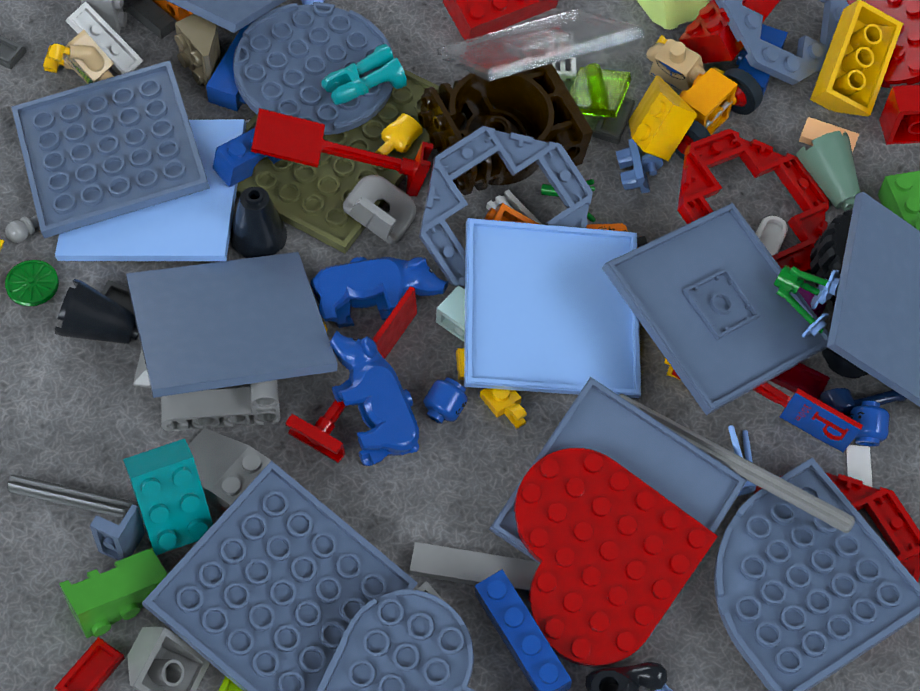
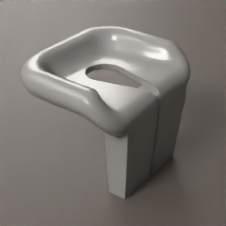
(385, 225)

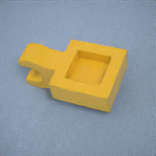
(506, 403)

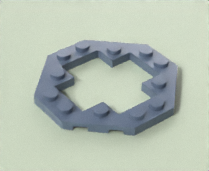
(768, 58)
(517, 153)

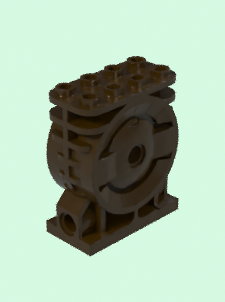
(520, 103)

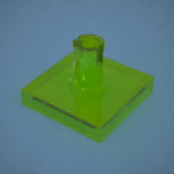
(600, 90)

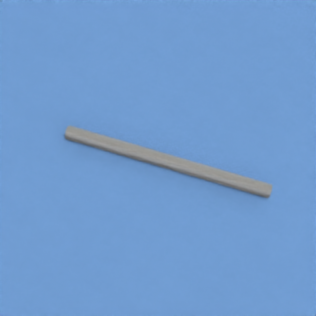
(758, 475)

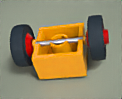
(713, 99)

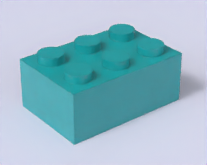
(169, 496)

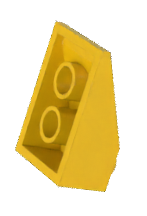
(660, 120)

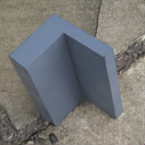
(121, 539)

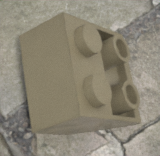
(198, 47)

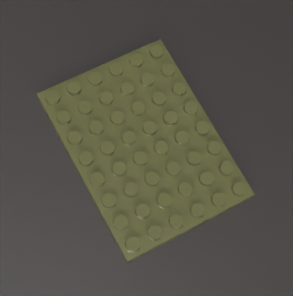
(315, 196)

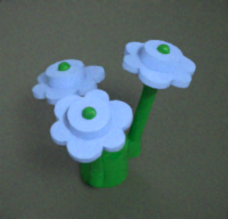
(793, 279)

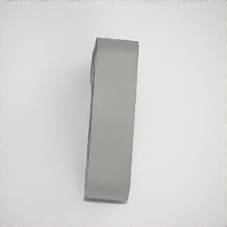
(222, 407)

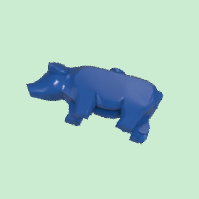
(370, 284)
(379, 399)

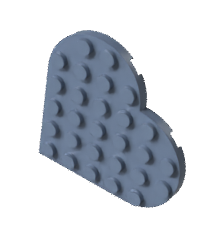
(403, 645)

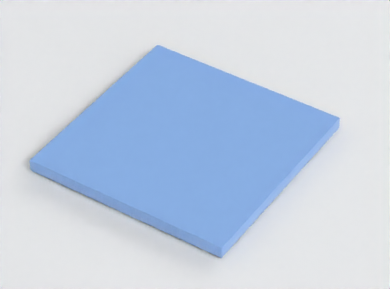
(175, 230)
(547, 310)

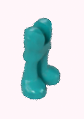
(347, 84)

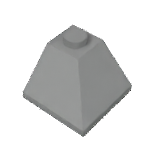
(164, 662)

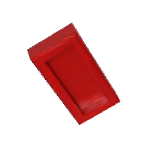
(92, 668)

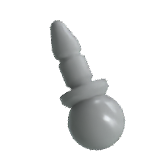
(18, 231)

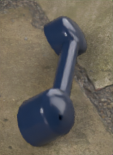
(843, 401)

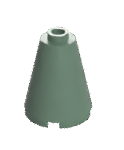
(832, 168)

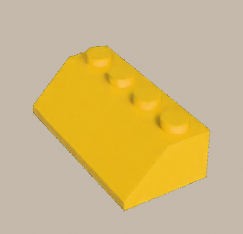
(856, 60)

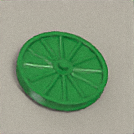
(31, 283)

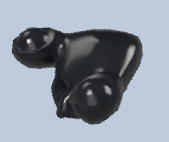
(627, 678)

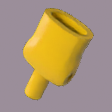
(400, 134)

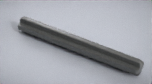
(69, 496)

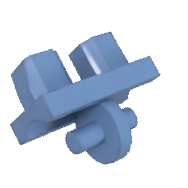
(637, 177)

